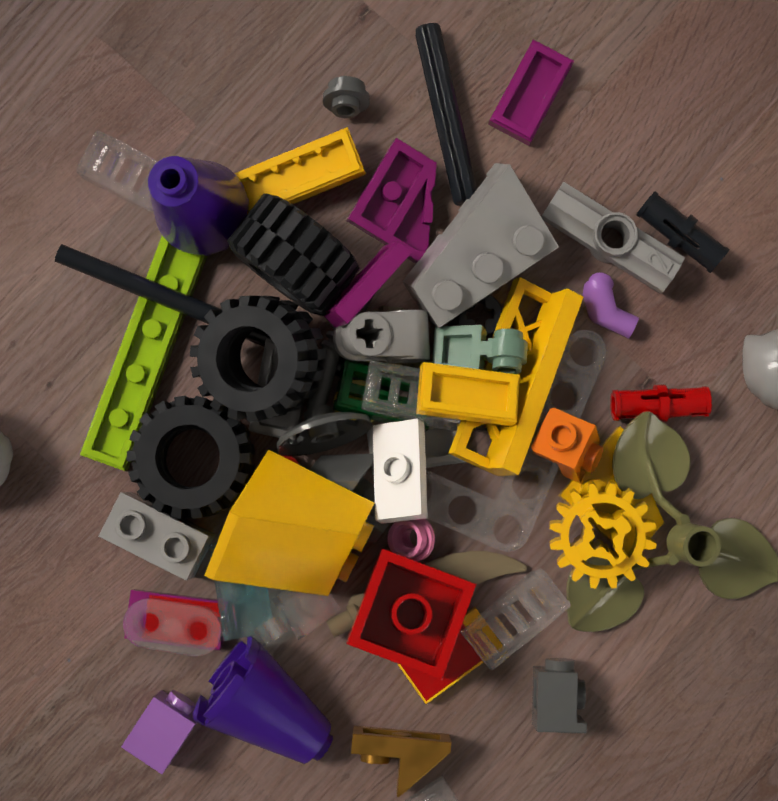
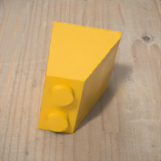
(291, 531)

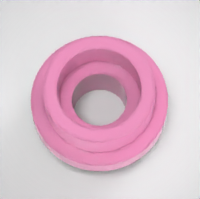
(400, 542)

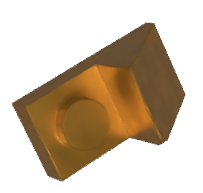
(416, 751)

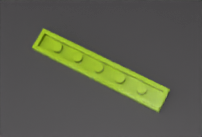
(141, 359)

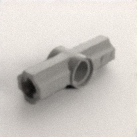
(640, 253)

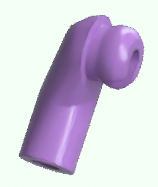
(602, 306)

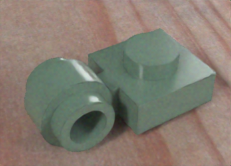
(468, 348)

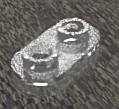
(174, 627)

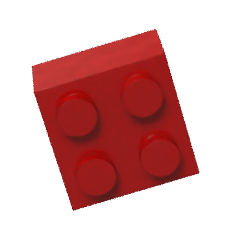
(411, 614)

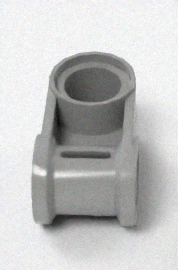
(390, 336)

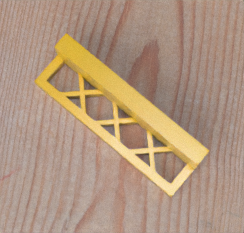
(544, 354)

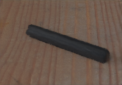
(446, 112)

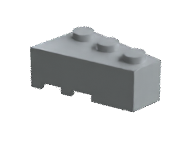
(481, 249)

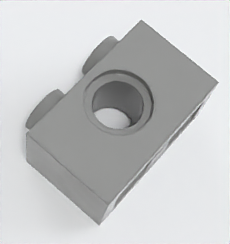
(156, 536)

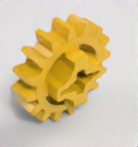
(583, 548)

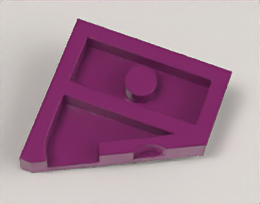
(398, 200)

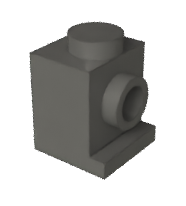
(557, 697)

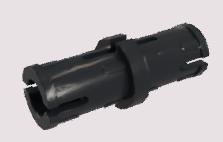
(707, 253)

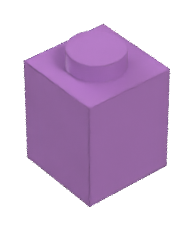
(161, 730)

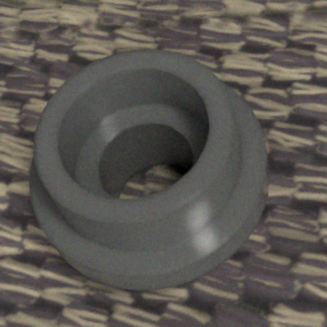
(346, 97)

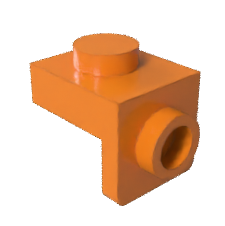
(568, 443)

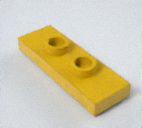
(305, 169)

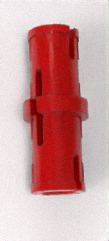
(661, 402)

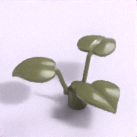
(729, 554)

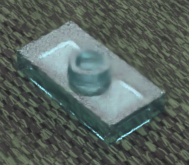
(241, 607)

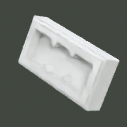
(400, 471)

